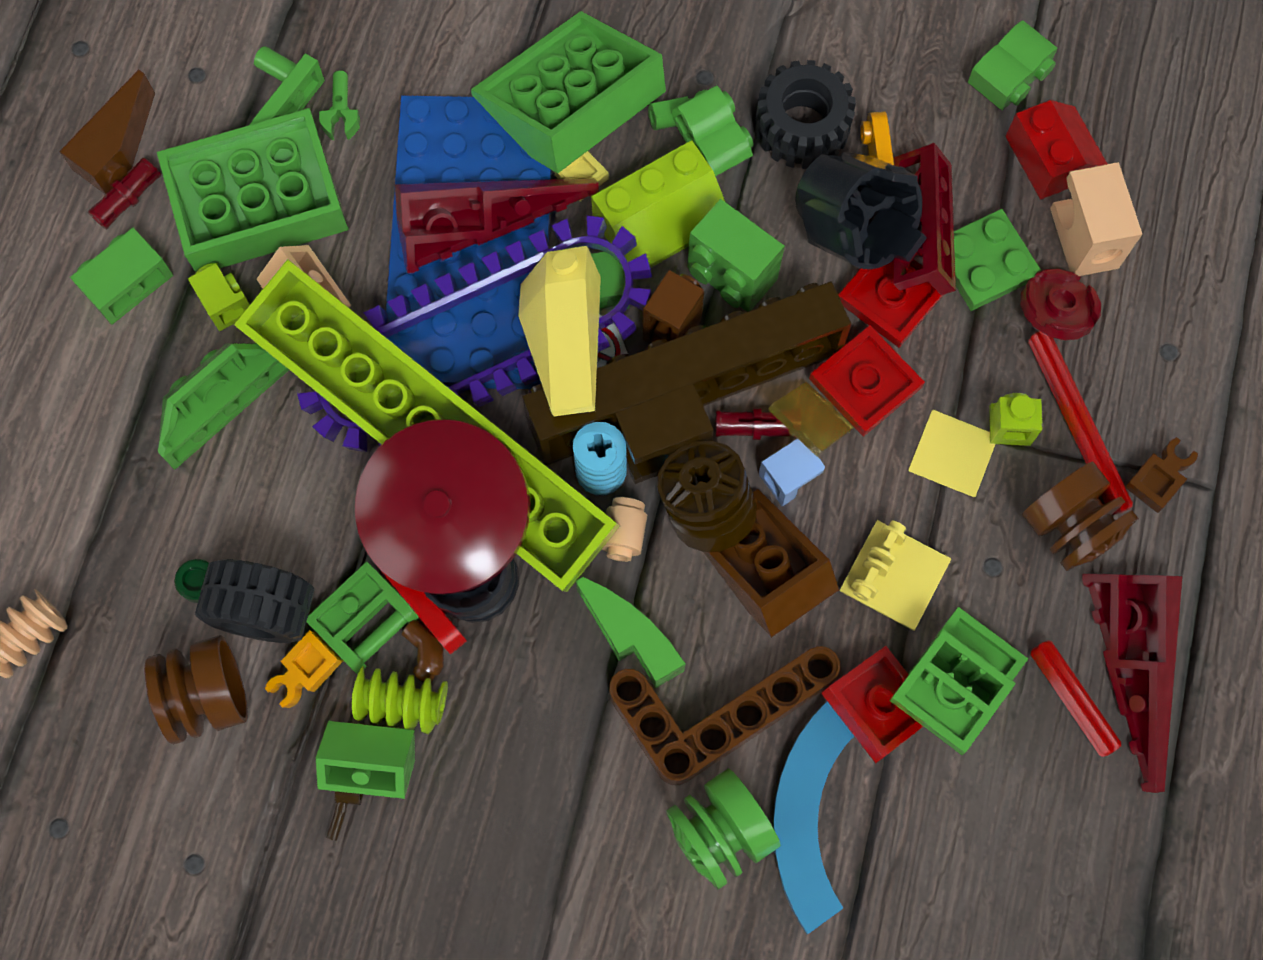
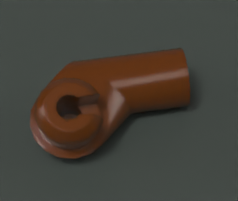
(430, 651)

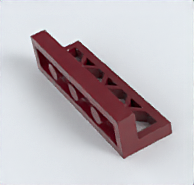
(936, 222)

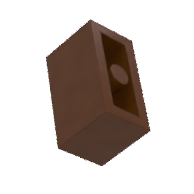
(673, 308)

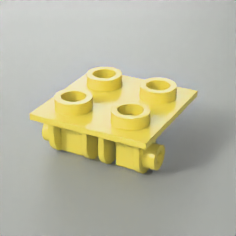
(895, 574)

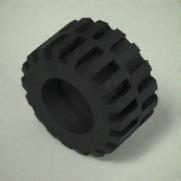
(810, 88)
(254, 601)

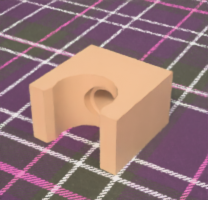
(1098, 222)

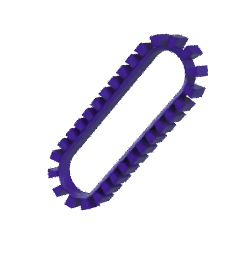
(623, 243)

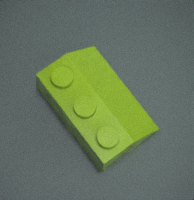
(660, 203)

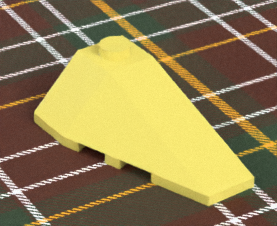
(562, 327)

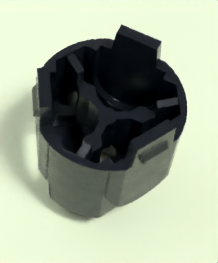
(842, 195)

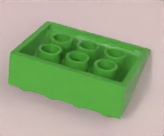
(572, 89)
(252, 191)

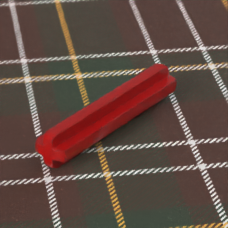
(1076, 698)

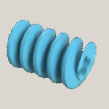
(600, 458)

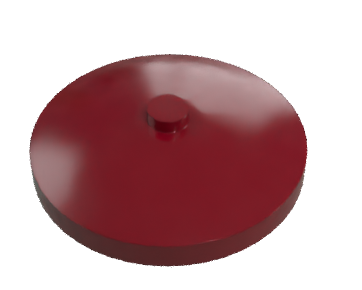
(442, 507)

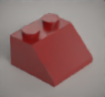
(1050, 144)

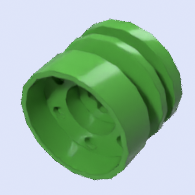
(723, 828)

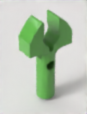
(339, 109)

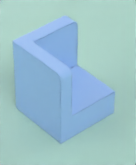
(790, 470)

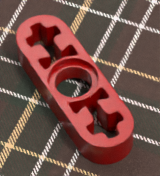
(432, 617)

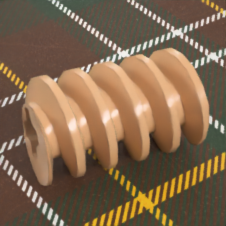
(25, 629)

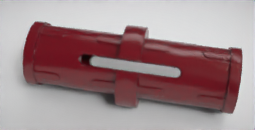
(124, 193)
(749, 424)

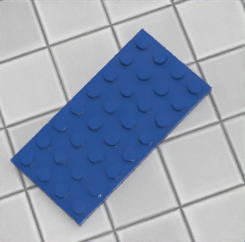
(454, 143)

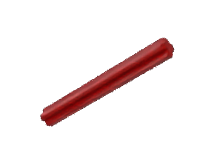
(1078, 416)

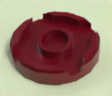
(1060, 304)

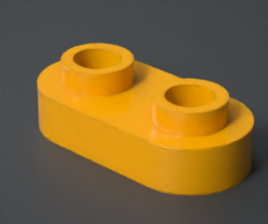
(877, 135)

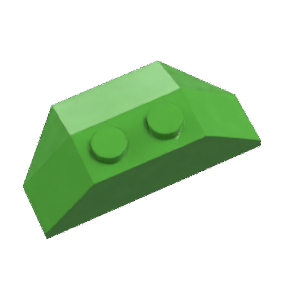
(213, 397)

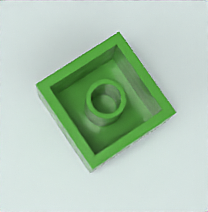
(734, 256)

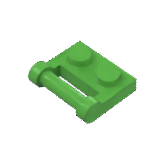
(352, 608)

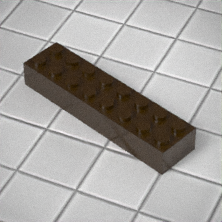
(716, 359)

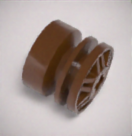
(1080, 516)
(185, 692)

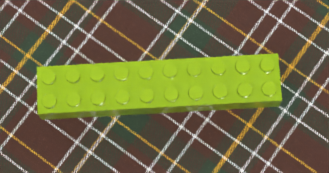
(390, 391)

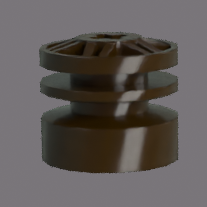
(707, 496)

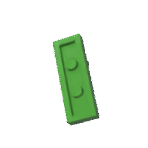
(297, 87)

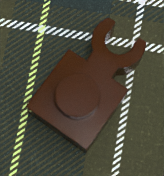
(1160, 478)

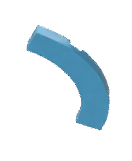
(797, 818)

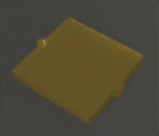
(811, 418)

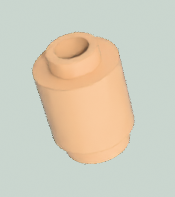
(629, 537)

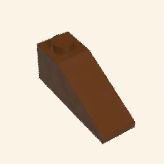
(110, 139)

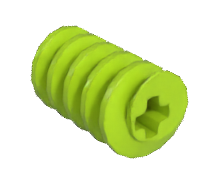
(398, 701)

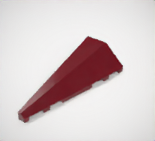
(451, 216)
(1140, 639)

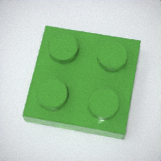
(991, 260)

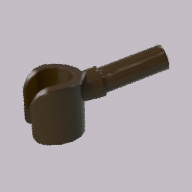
(341, 801)

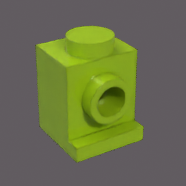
(219, 295)
(1017, 414)

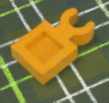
(308, 666)

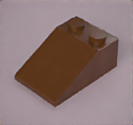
(775, 570)

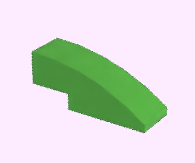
(631, 632)

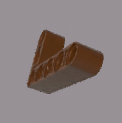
(723, 720)

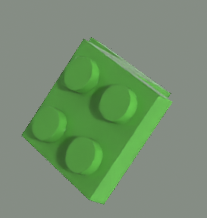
(959, 681)

